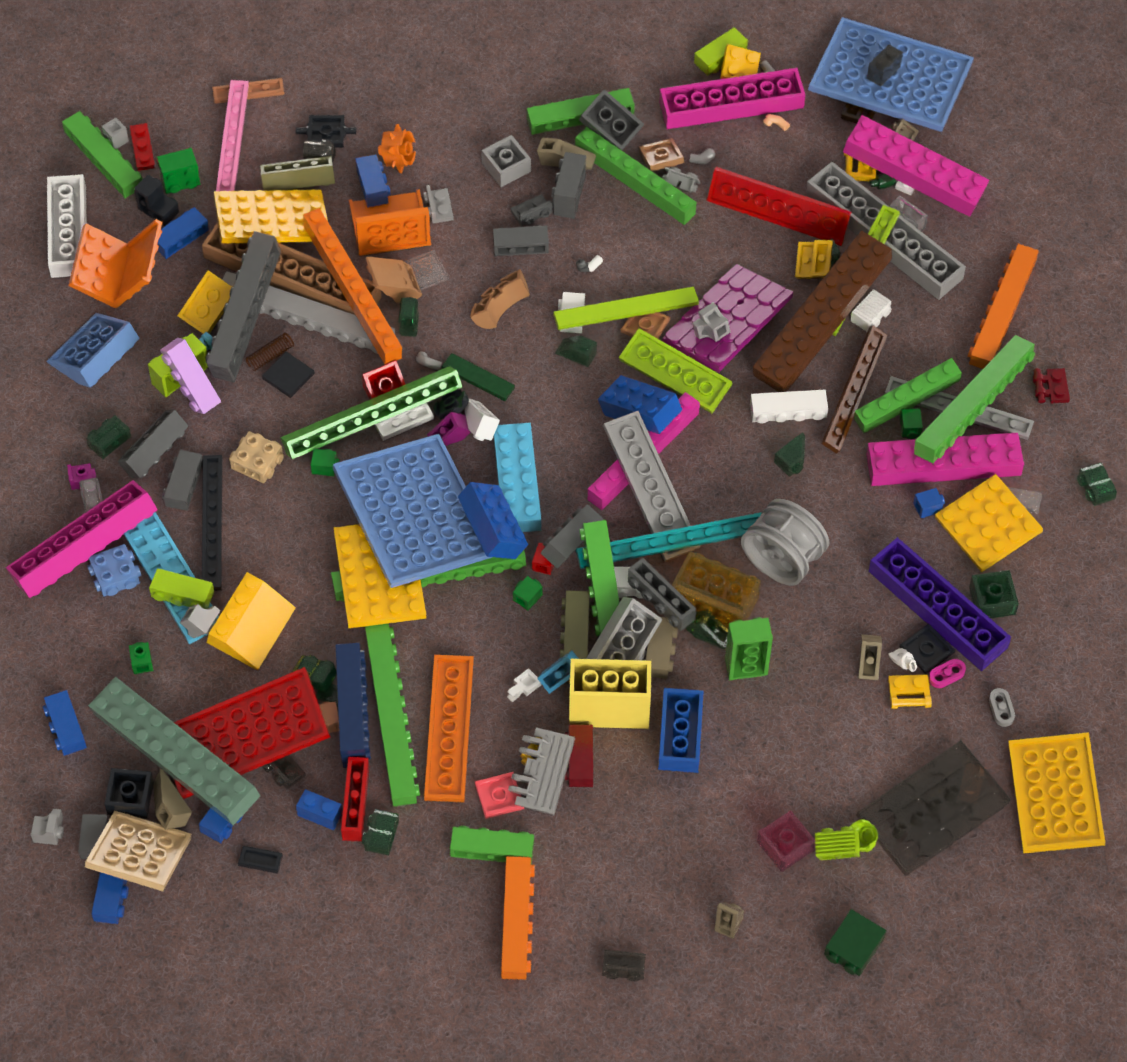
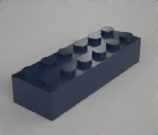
(352, 702)

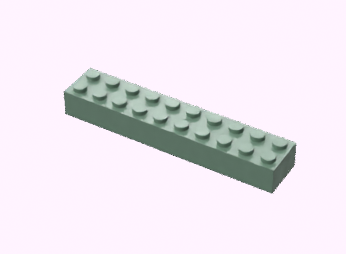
(174, 751)

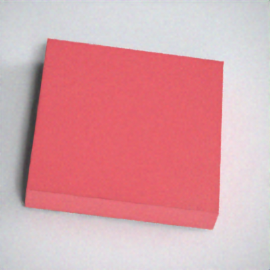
(496, 797)

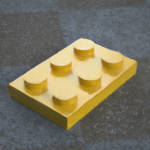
(206, 303)

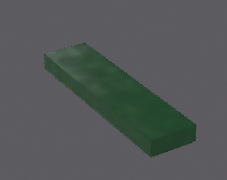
(479, 377)

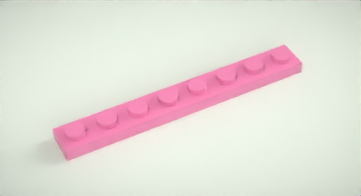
(232, 136)

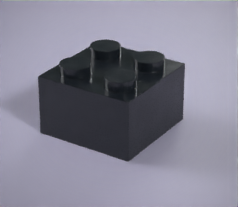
(129, 792)

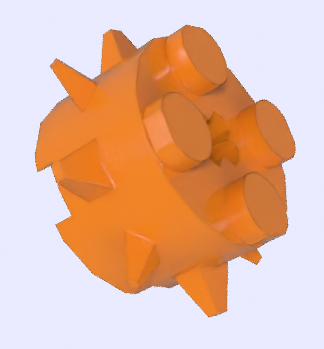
(397, 148)

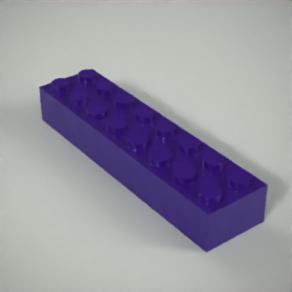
(939, 604)

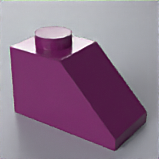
(451, 428)

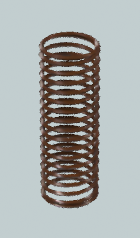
(268, 347)

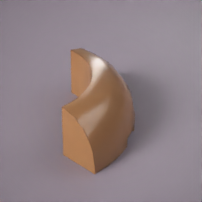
(499, 299)

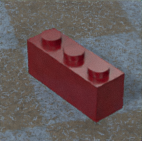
(581, 760)

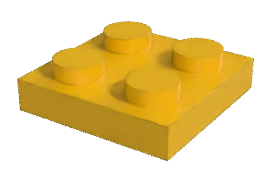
(739, 62)

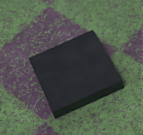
(288, 374)
(928, 648)

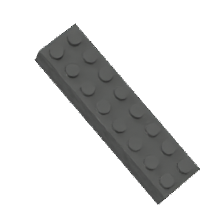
(243, 306)

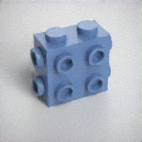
(114, 570)

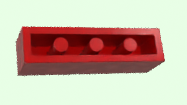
(355, 799)

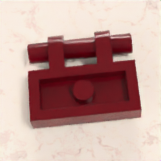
(1056, 383)

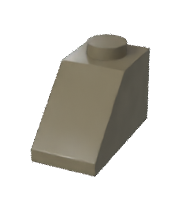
(869, 657)

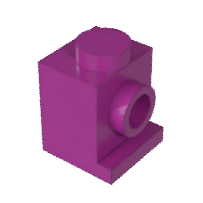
(79, 473)

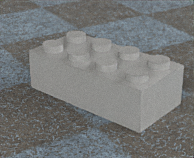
(626, 632)

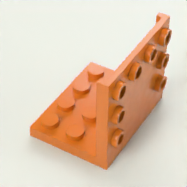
(391, 226)
(111, 267)

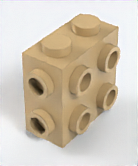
(256, 457)

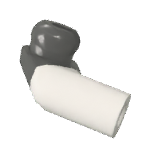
(583, 266)

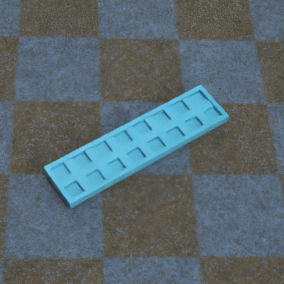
(157, 550)

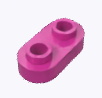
(946, 674)

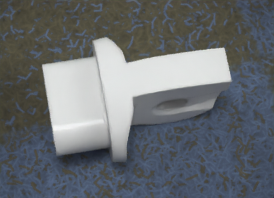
(903, 659)

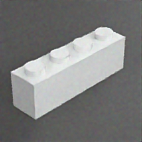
(789, 406)

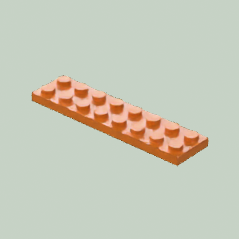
(449, 728)

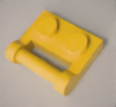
(864, 173)
(908, 686)

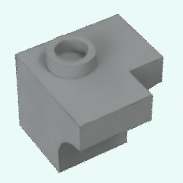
(711, 323)
(199, 620)
(48, 828)

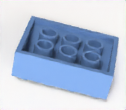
(94, 349)

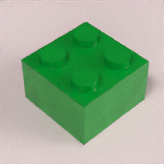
(178, 170)

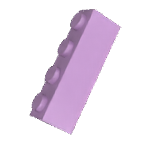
(190, 376)

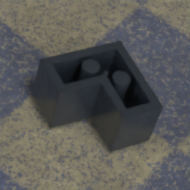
(154, 202)

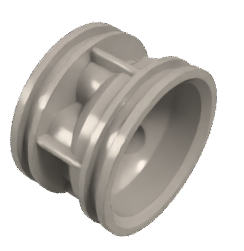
(785, 541)

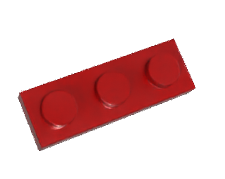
(142, 147)

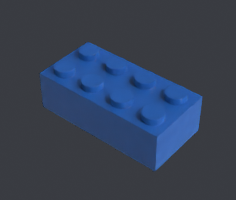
(654, 404)
(492, 520)
(681, 730)

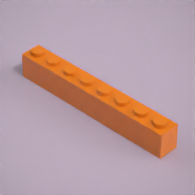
(1003, 307)

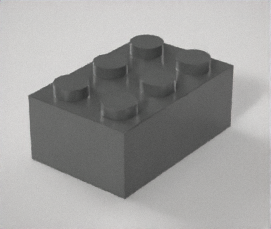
(611, 120)
(569, 185)

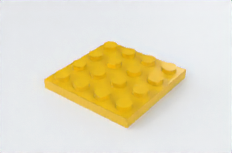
(988, 523)

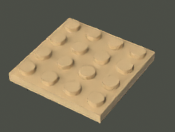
(138, 851)

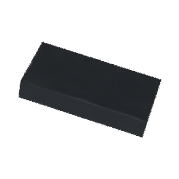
(260, 859)

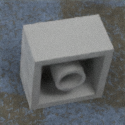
(506, 161)

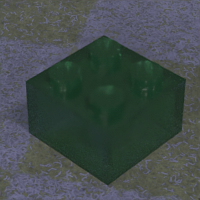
(994, 594)

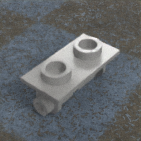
(687, 180)

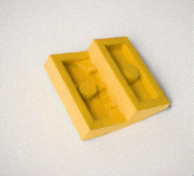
(813, 259)

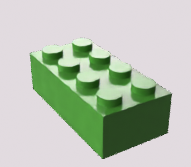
(748, 648)

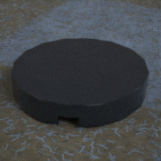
(451, 402)

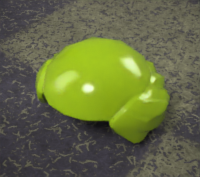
(867, 834)

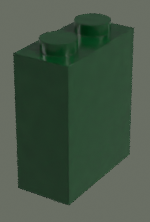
(854, 943)

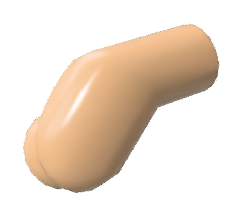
(770, 118)

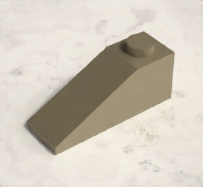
(728, 919)

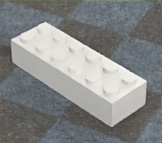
(65, 220)

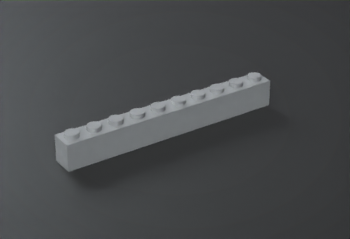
(312, 315)

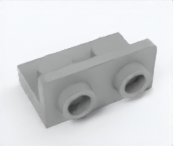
(439, 205)

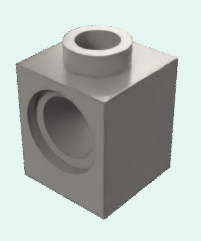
(115, 132)

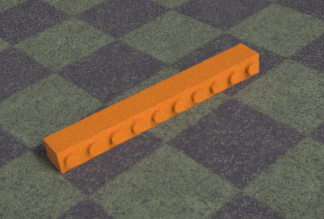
(352, 286)

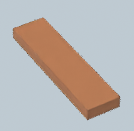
(255, 90)

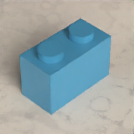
(557, 673)

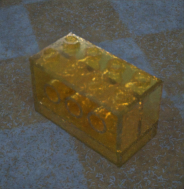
(717, 588)

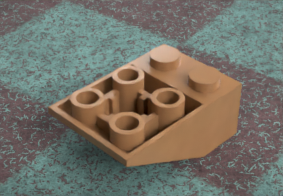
(393, 278)

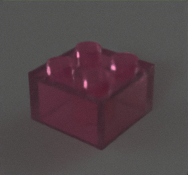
(786, 841)

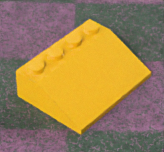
(251, 622)

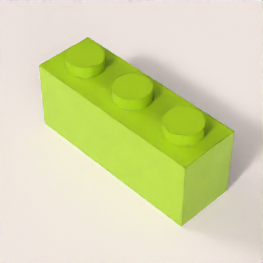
(711, 56)
(181, 589)

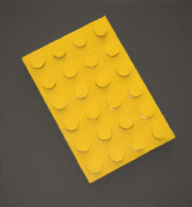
(266, 212)
(365, 588)
(1056, 793)

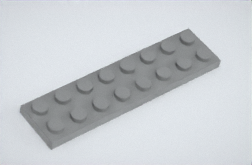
(647, 477)

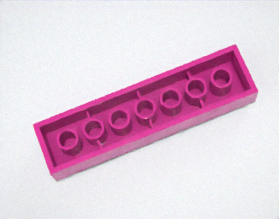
(732, 98)
(915, 165)
(967, 459)
(81, 539)

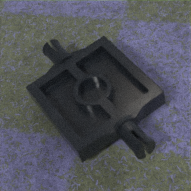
(327, 127)

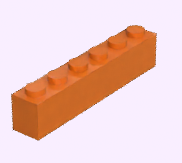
(516, 918)

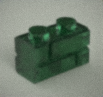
(108, 436)

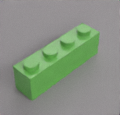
(490, 845)

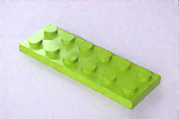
(675, 370)

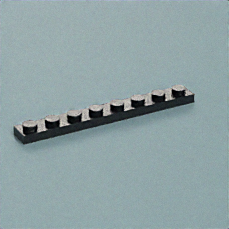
(212, 520)

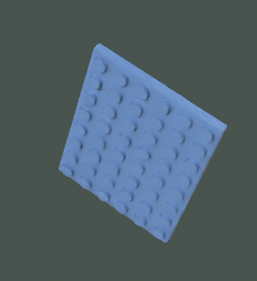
(917, 92)
(411, 509)

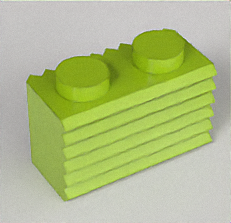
(837, 844)

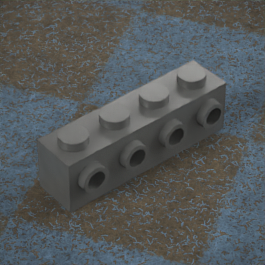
(153, 444)
(568, 539)
(661, 594)

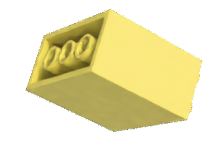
(610, 693)

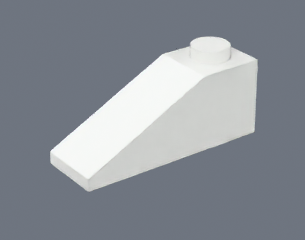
(480, 420)

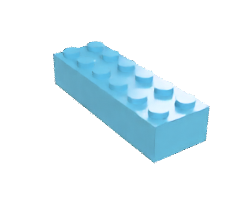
(518, 473)

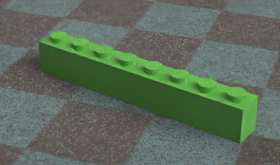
(637, 176)

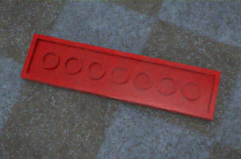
(778, 206)

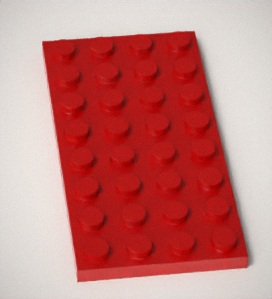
(259, 724)

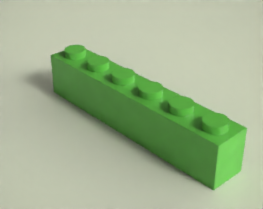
(568, 112)
(102, 154)
(907, 395)
(600, 571)

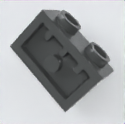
(532, 210)

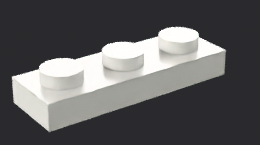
(404, 421)

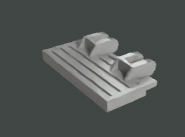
(546, 771)

